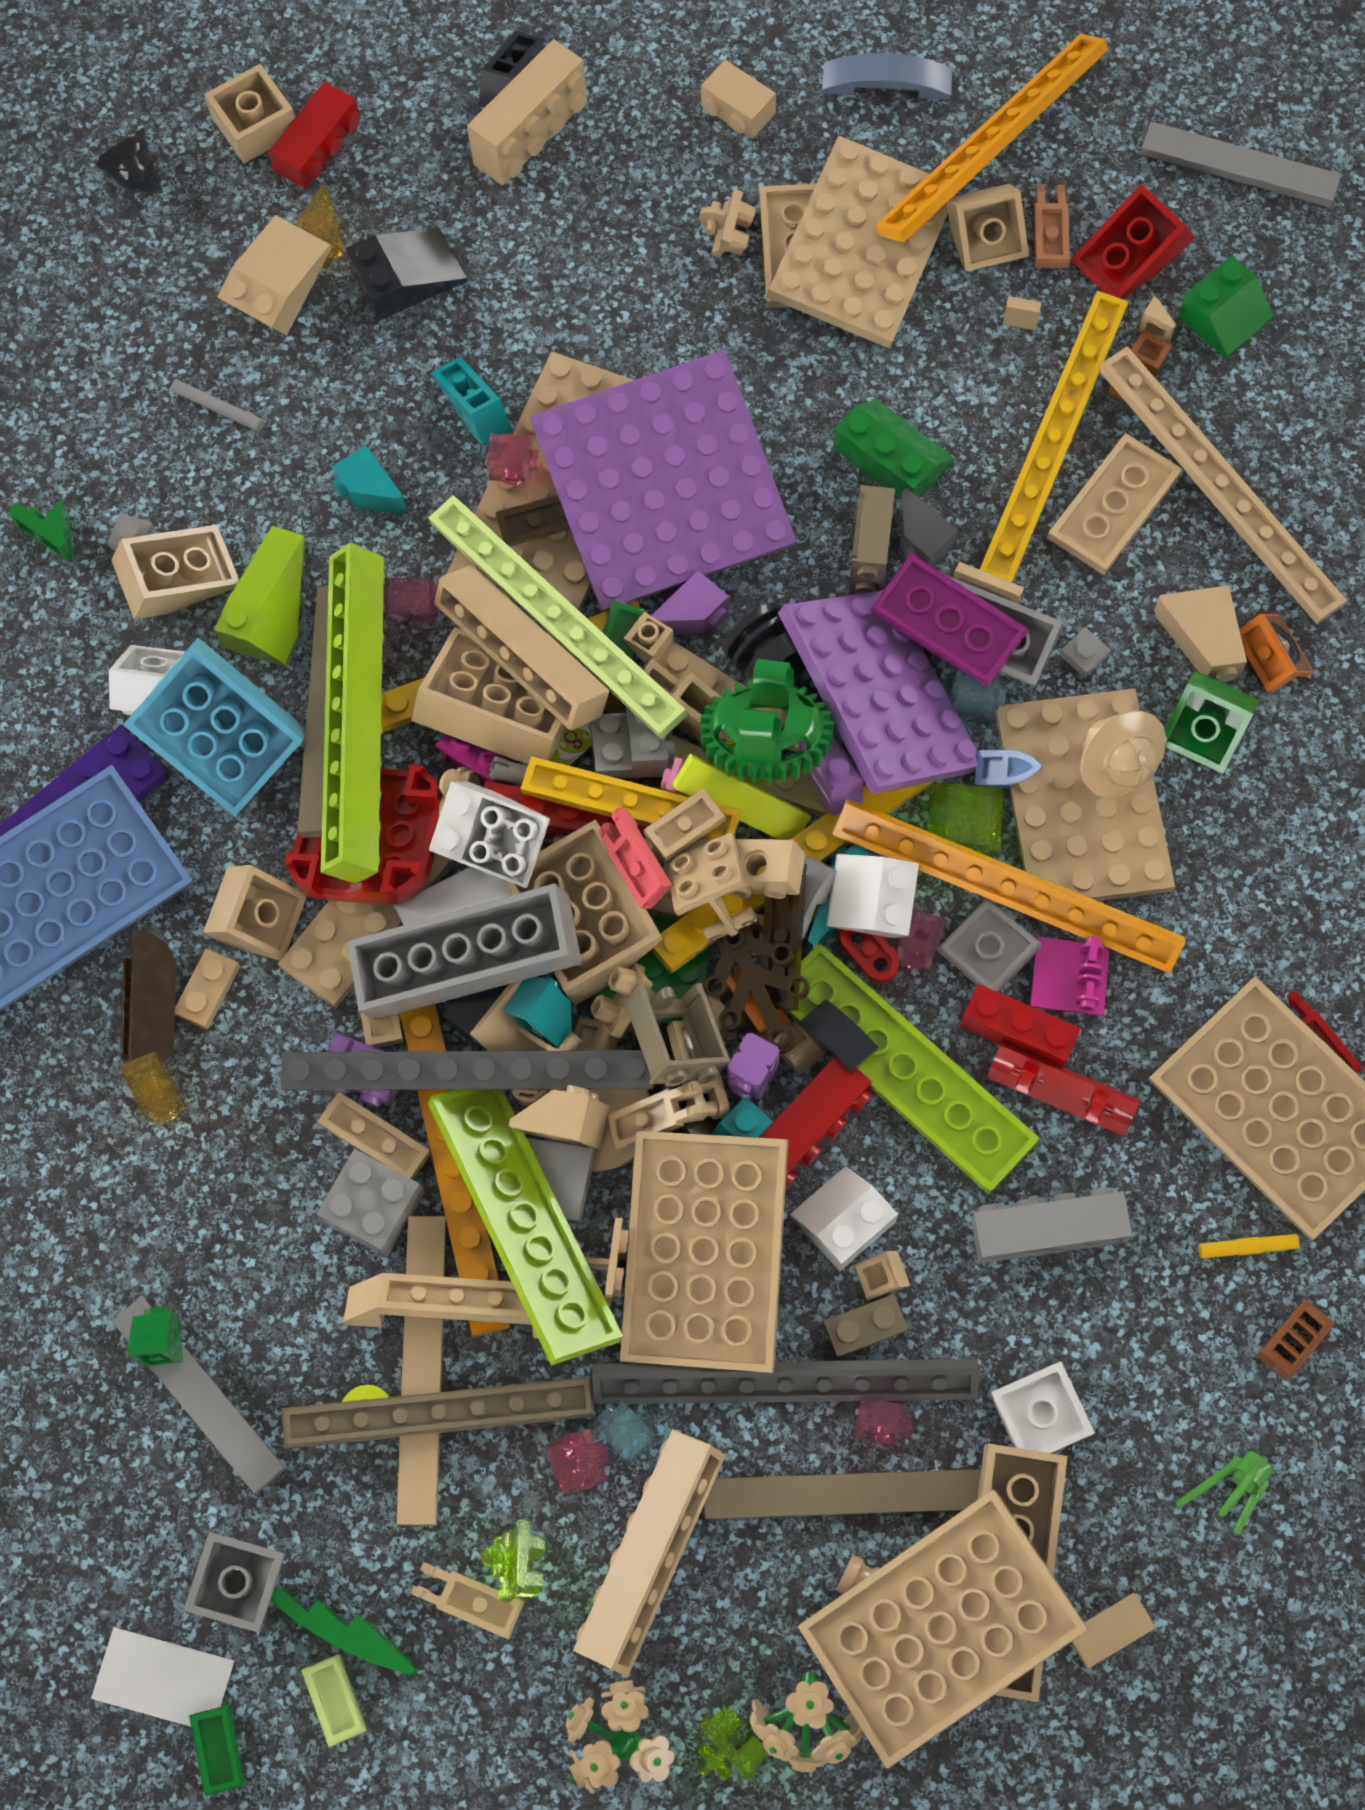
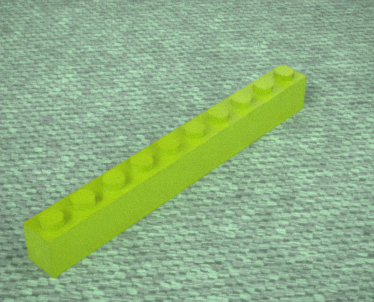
(353, 715)

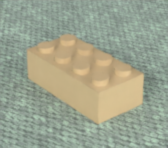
(528, 112)

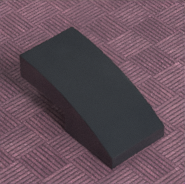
(839, 1035)

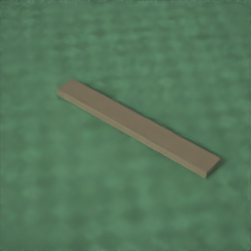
(313, 762)
(437, 1412)
(842, 1494)

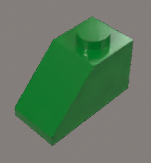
(155, 1338)

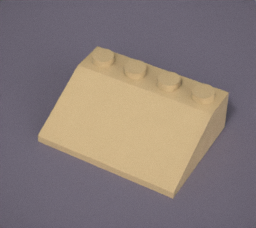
(483, 704)
(604, 911)

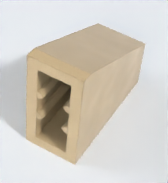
(1205, 630)

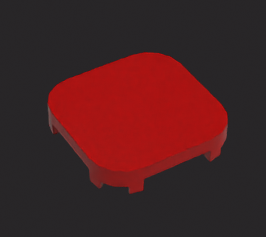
(407, 827)

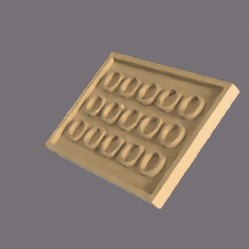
(836, 258)
(1062, 827)
(1274, 1105)
(704, 1251)
(942, 1628)

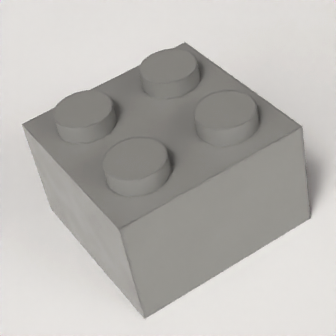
(370, 1203)

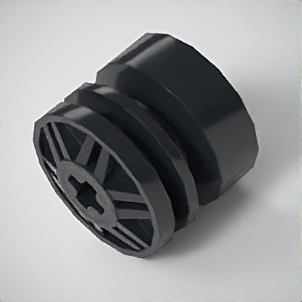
(762, 637)

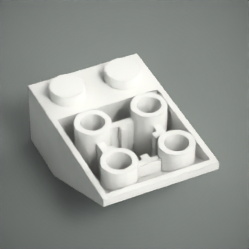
(489, 832)

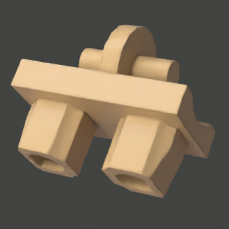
(724, 221)
(611, 1010)

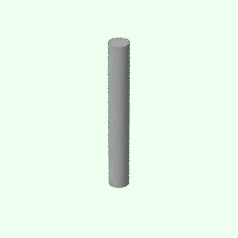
(217, 405)

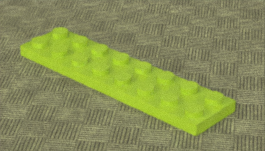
(921, 1078)
(525, 1224)

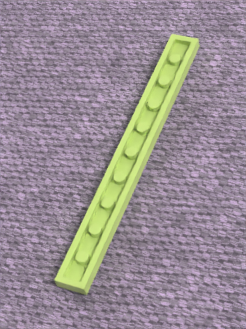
(558, 617)

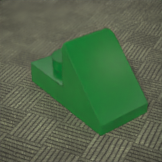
(50, 531)

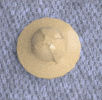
(1122, 753)

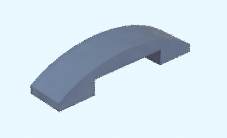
(887, 72)

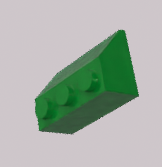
(890, 449)

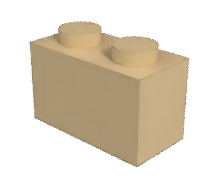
(738, 99)

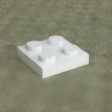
(1042, 1411)

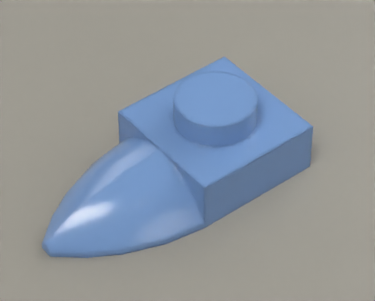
(1004, 768)

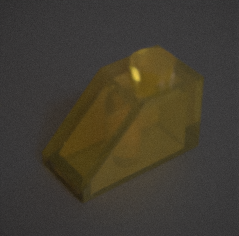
(321, 222)
(153, 1088)

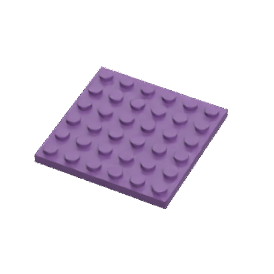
(663, 480)

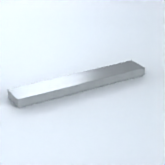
(1240, 164)
(212, 1412)

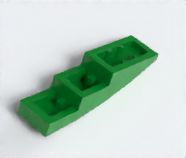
(357, 1638)

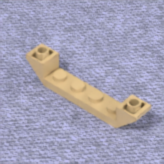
(655, 641)
(433, 1299)

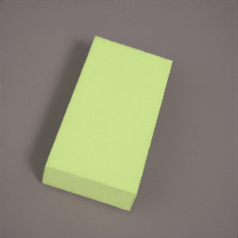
(334, 1700)

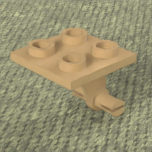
(706, 876)
(501, 1033)
(618, 1251)

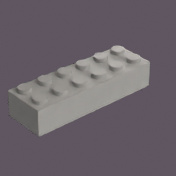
(464, 952)

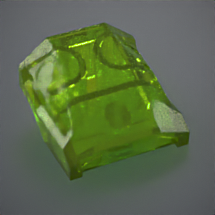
(967, 816)

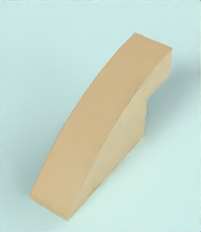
(689, 693)

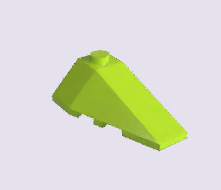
(266, 602)

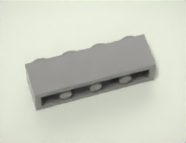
(1051, 1226)

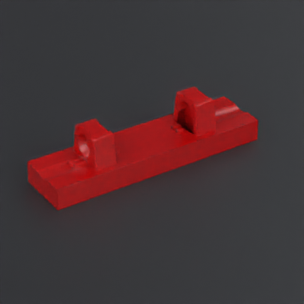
(1063, 1088)

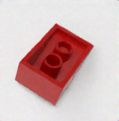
(1133, 245)

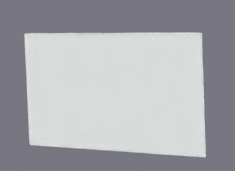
(160, 1677)

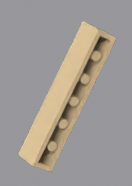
(521, 647)
(649, 1552)

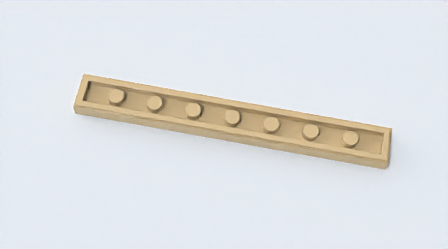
(421, 1375)

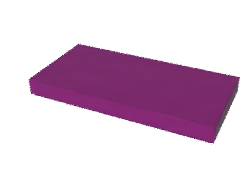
(949, 620)

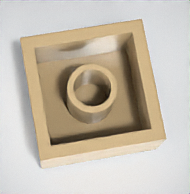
(250, 112)

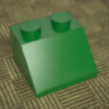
(1226, 307)
(1209, 721)

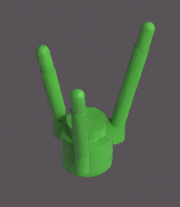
(1250, 1475)

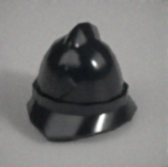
(130, 163)

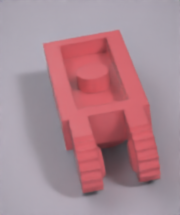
(634, 859)

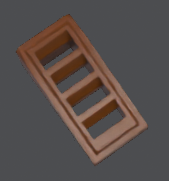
(1279, 1363)

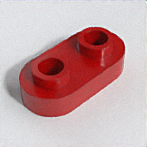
(870, 951)

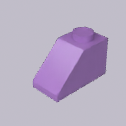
(694, 607)

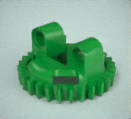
(759, 732)

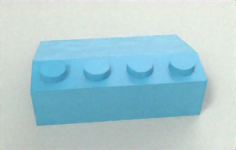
(216, 727)

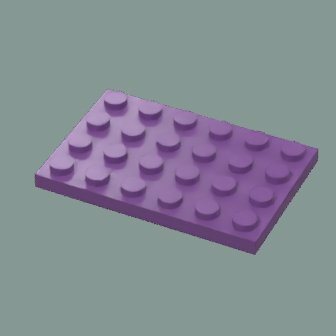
(879, 693)

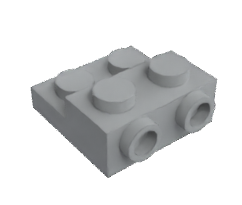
(628, 747)

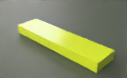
(757, 806)

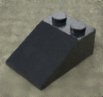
(403, 269)

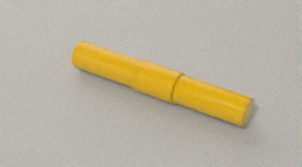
(1248, 1246)

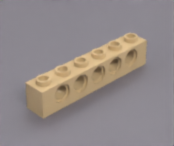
(783, 866)

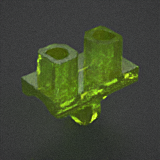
(510, 1562)
(744, 1759)

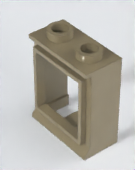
(871, 539)
(699, 1025)

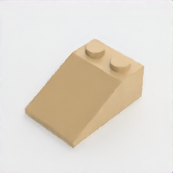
(275, 274)
(173, 569)

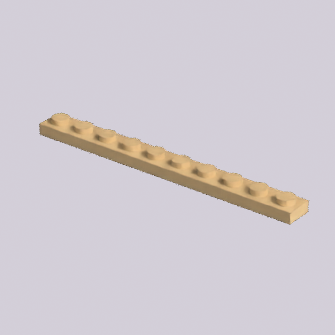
(1222, 485)

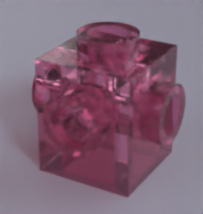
(578, 1461)

